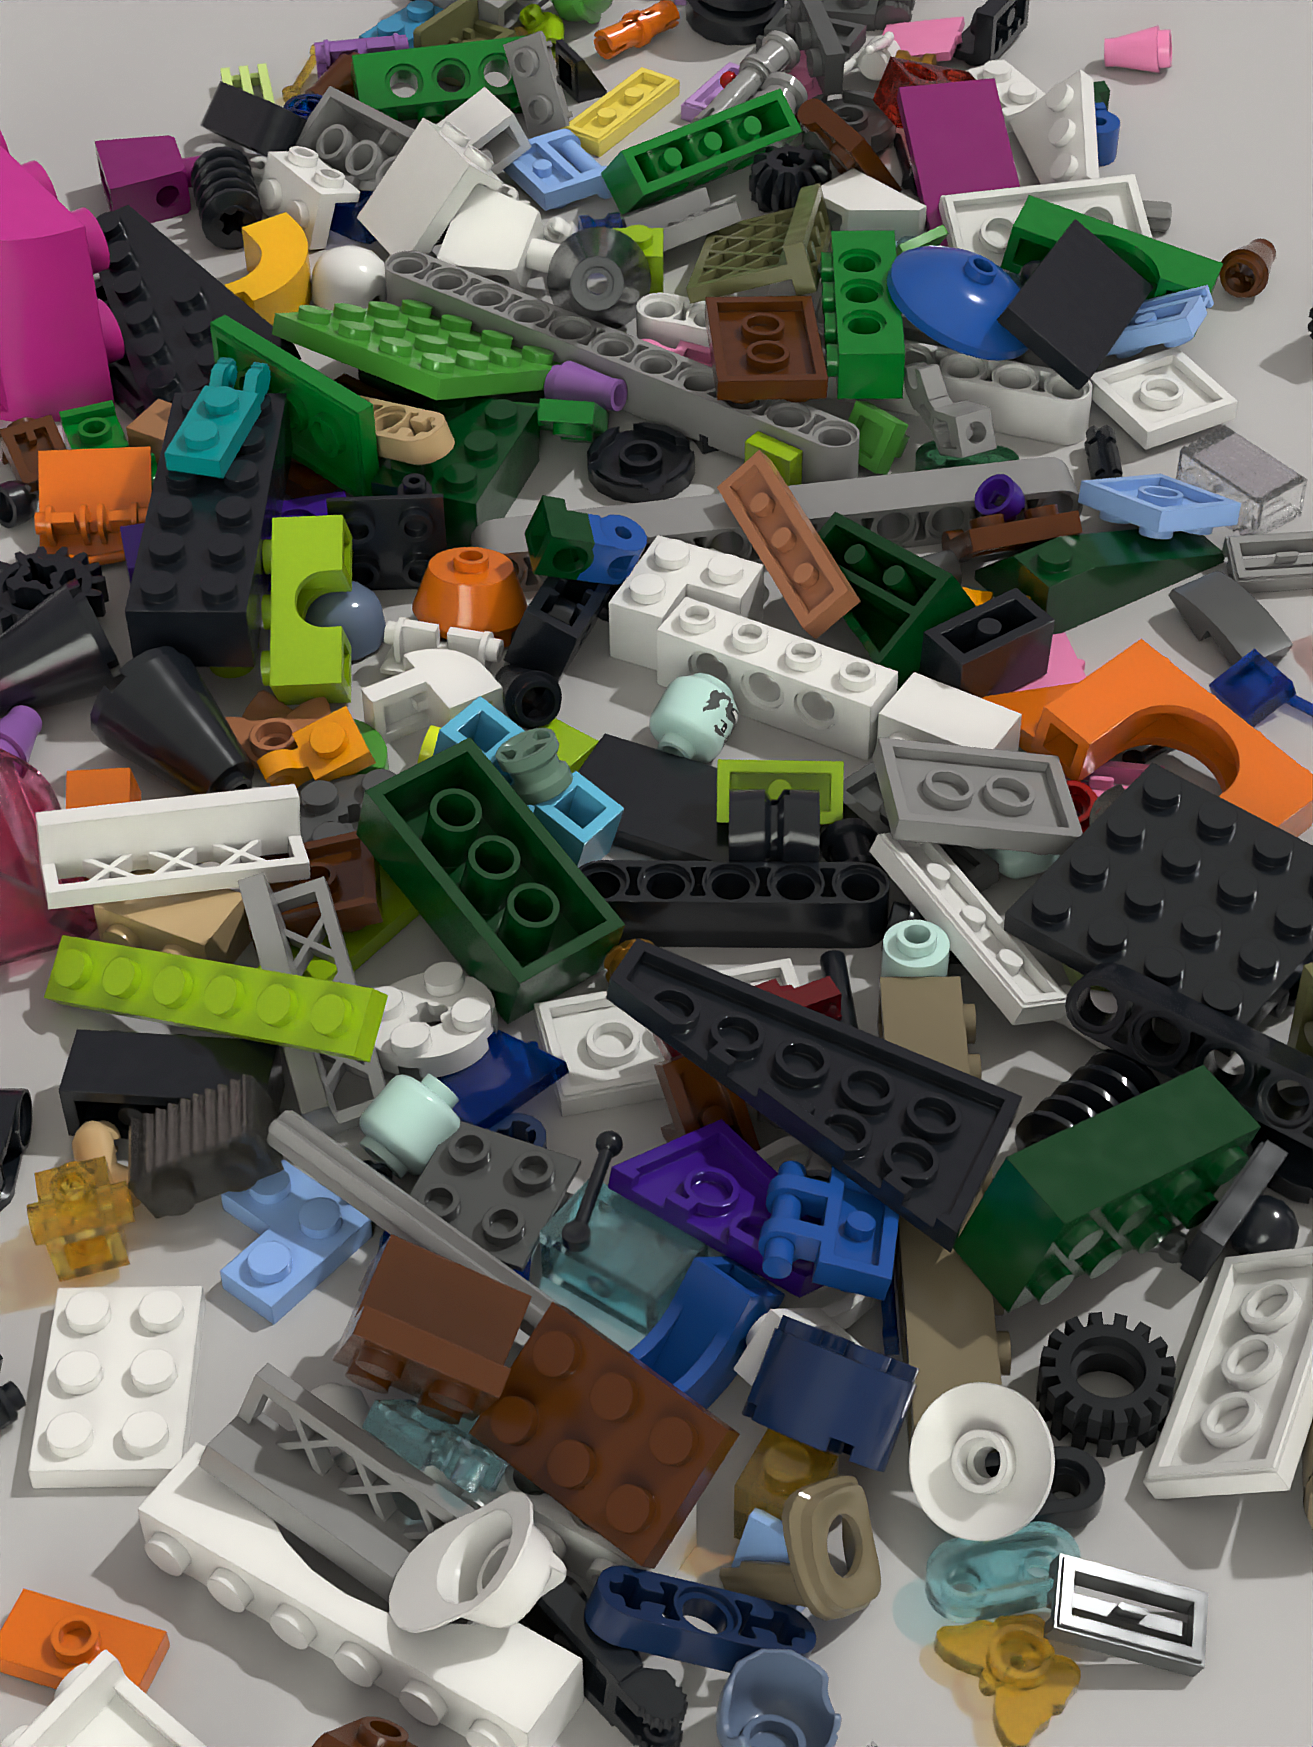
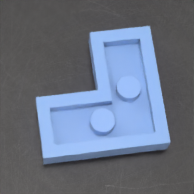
(300, 1242)

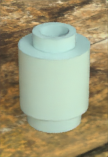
(915, 950)

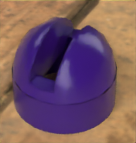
(1007, 489)

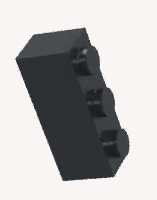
(133, 1073)

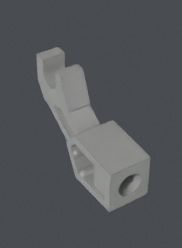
(946, 419)

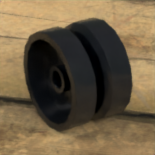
(731, 20)

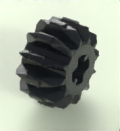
(781, 174)

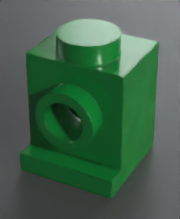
(92, 427)

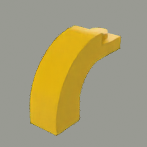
(276, 267)

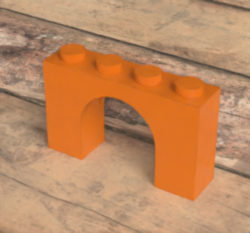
(1150, 701)

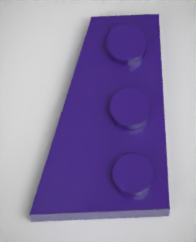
(712, 1191)

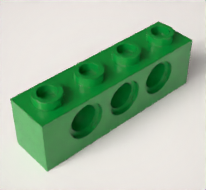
(422, 69)
(699, 151)
(860, 317)

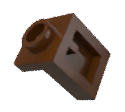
(21, 444)

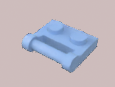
(550, 177)

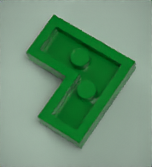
(570, 419)

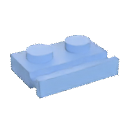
(1164, 320)

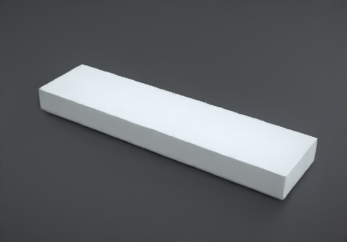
(974, 929)

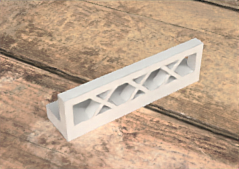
(170, 839)

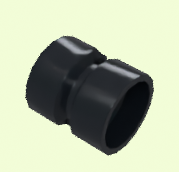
(774, 828)

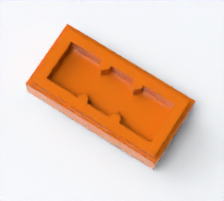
(52, 1637)

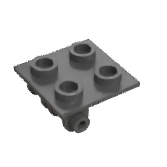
(496, 1190)

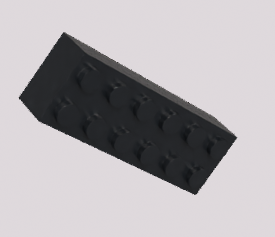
(202, 546)

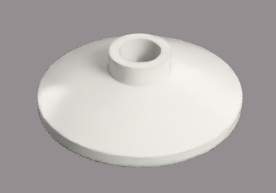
(951, 1454)

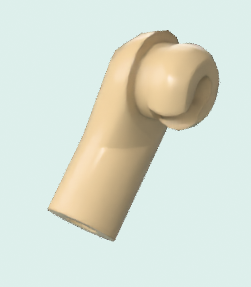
(97, 1140)

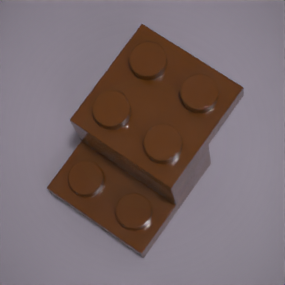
(431, 1331)

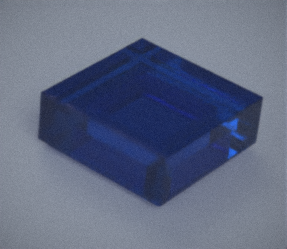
(1253, 688)

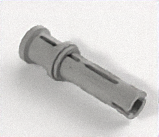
(777, 54)

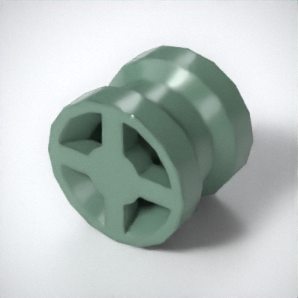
(534, 765)

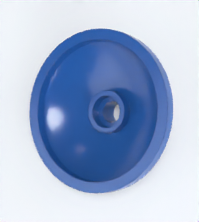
(956, 300)

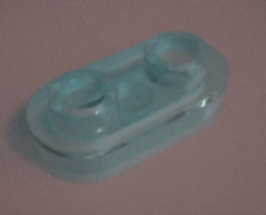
(995, 1572)

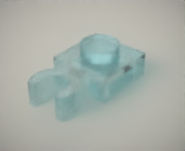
(433, 1442)

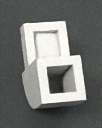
(428, 693)

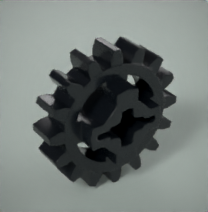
(39, 575)

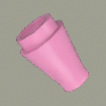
(1140, 50)

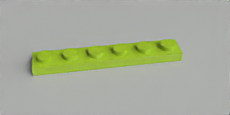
(218, 997)

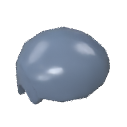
(356, 612)
(776, 1702)

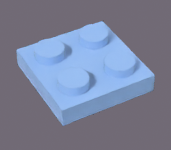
(1158, 505)

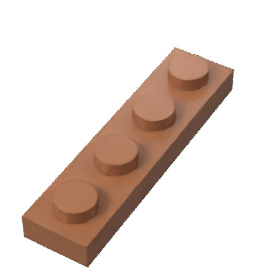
(788, 545)

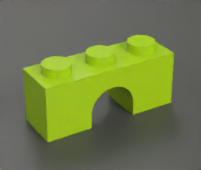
(305, 562)

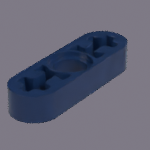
(630, 1605)

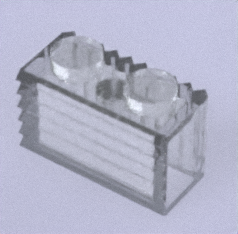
(1247, 474)

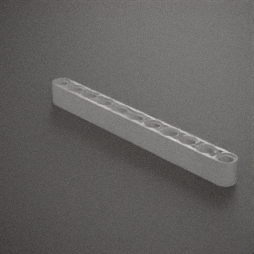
(658, 381)
(901, 507)

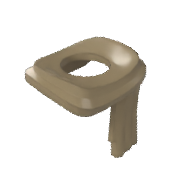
(809, 1575)

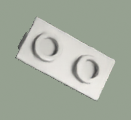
(415, 635)

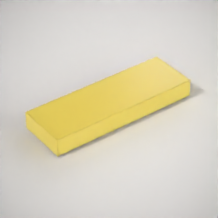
(623, 110)

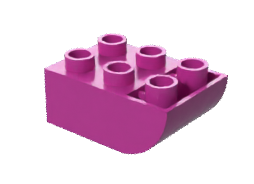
(51, 323)

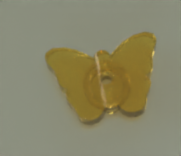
(1022, 1697)

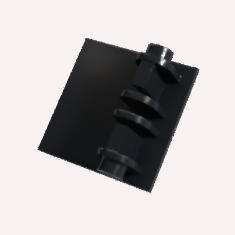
(393, 534)

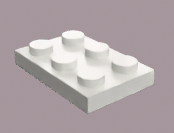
(117, 1386)

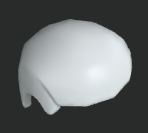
(349, 277)

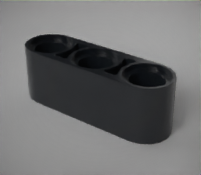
(252, 121)

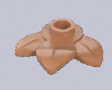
(270, 724)

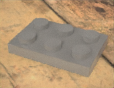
(975, 797)

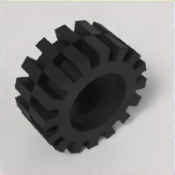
(1114, 1351)

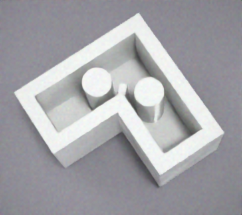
(667, 576)

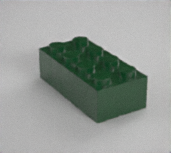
(488, 878)
(1106, 1188)

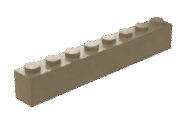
(941, 1302)

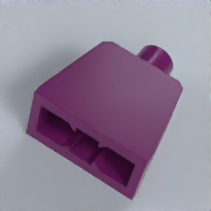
(145, 176)

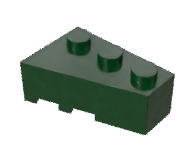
(896, 591)

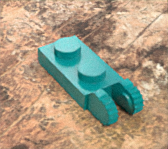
(218, 421)

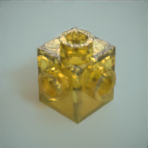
(81, 1218)

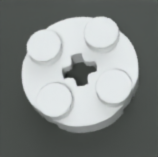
(441, 995)

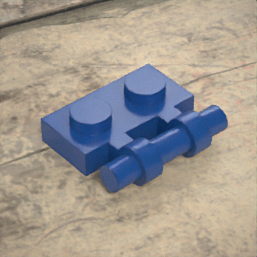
(849, 1247)

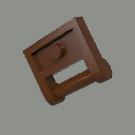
(844, 143)
(993, 536)

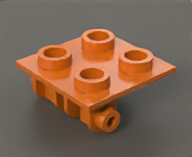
(90, 496)

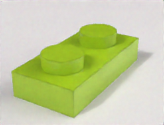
(780, 775)

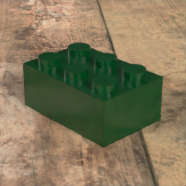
(484, 470)

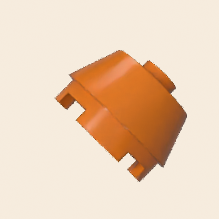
(472, 592)

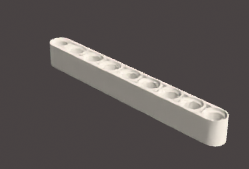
(1021, 396)

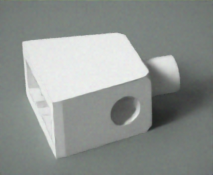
(497, 239)

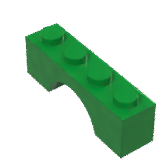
(1159, 263)

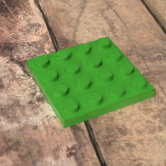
(418, 349)

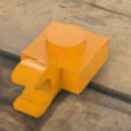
(324, 752)

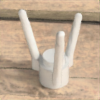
(874, 56)

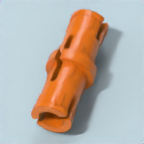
(636, 29)

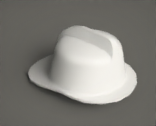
(477, 1569)

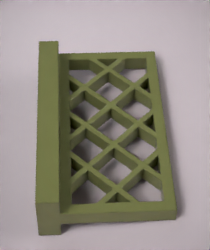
(765, 251)

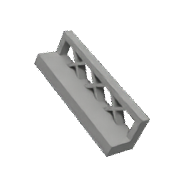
(274, 950)
(304, 1491)

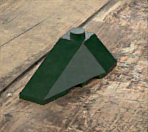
(1098, 572)

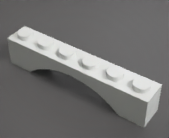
(473, 1678)

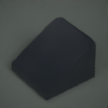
(576, 75)

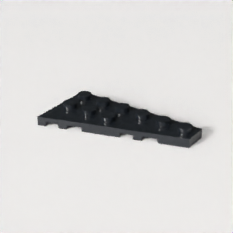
(167, 307)
(866, 1106)

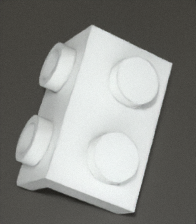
(306, 190)

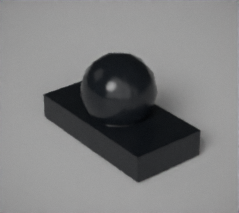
(1245, 1217)

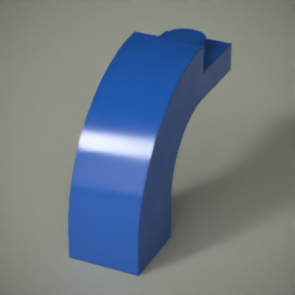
(707, 1327)

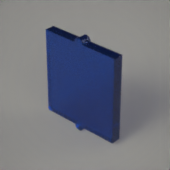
(502, 1079)

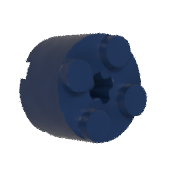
(831, 1393)

